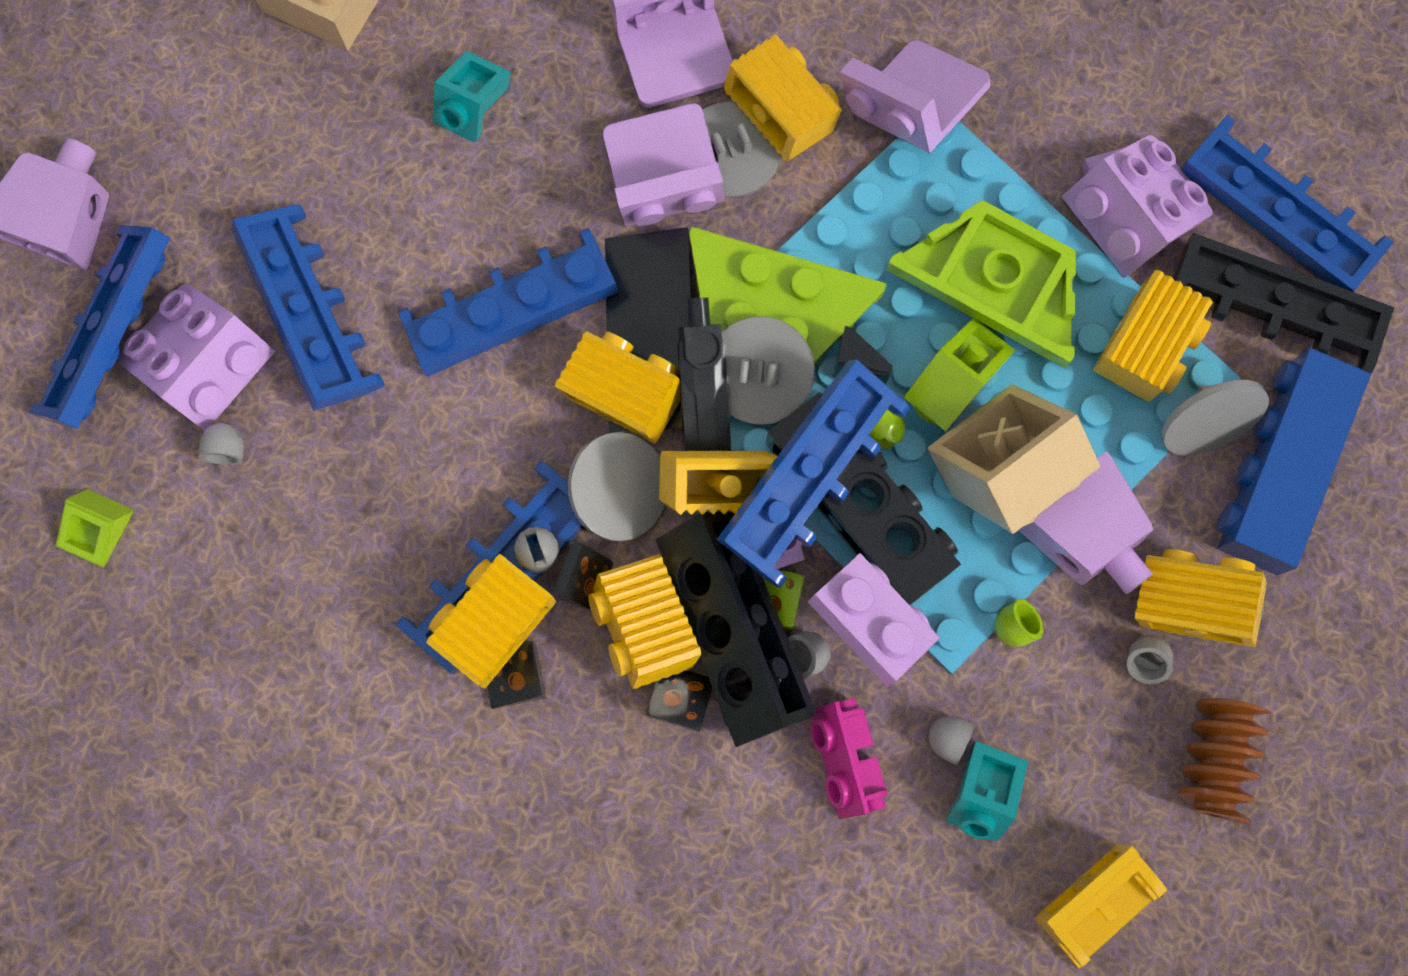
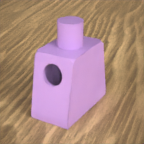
(53, 205)
(1095, 529)

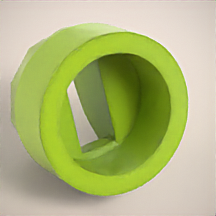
(888, 430)
(1018, 624)

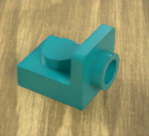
(467, 93)
(988, 792)

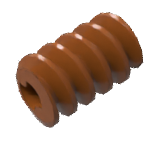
(1222, 758)

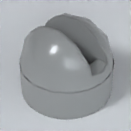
(221, 445)
(547, 543)
(810, 652)
(1145, 665)
(950, 737)

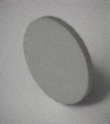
(740, 149)
(766, 369)
(1214, 417)
(616, 486)

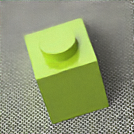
(958, 374)

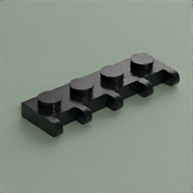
(1285, 299)

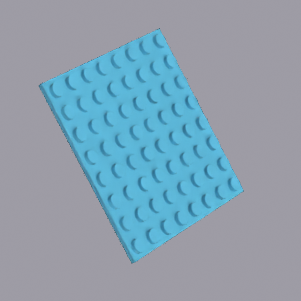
(894, 209)

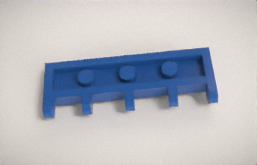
(1283, 209)
(509, 306)
(301, 307)
(100, 329)
(809, 469)
(547, 509)

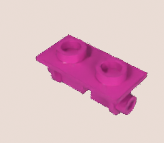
(850, 784)

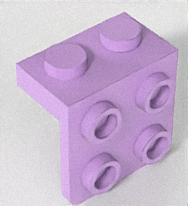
(671, 48)
(916, 94)
(663, 165)
(1137, 203)
(195, 355)
(874, 619)

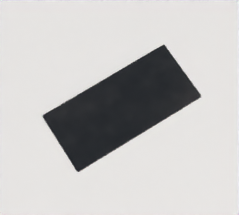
(651, 296)

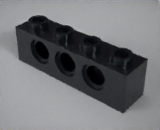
(866, 531)
(736, 631)

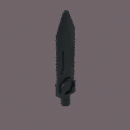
(703, 381)

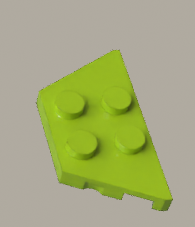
(1000, 276)
(762, 282)

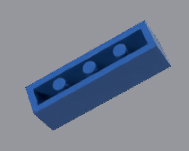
(1292, 461)

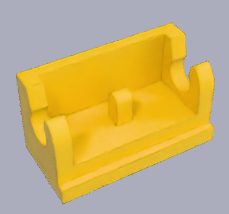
(1100, 903)

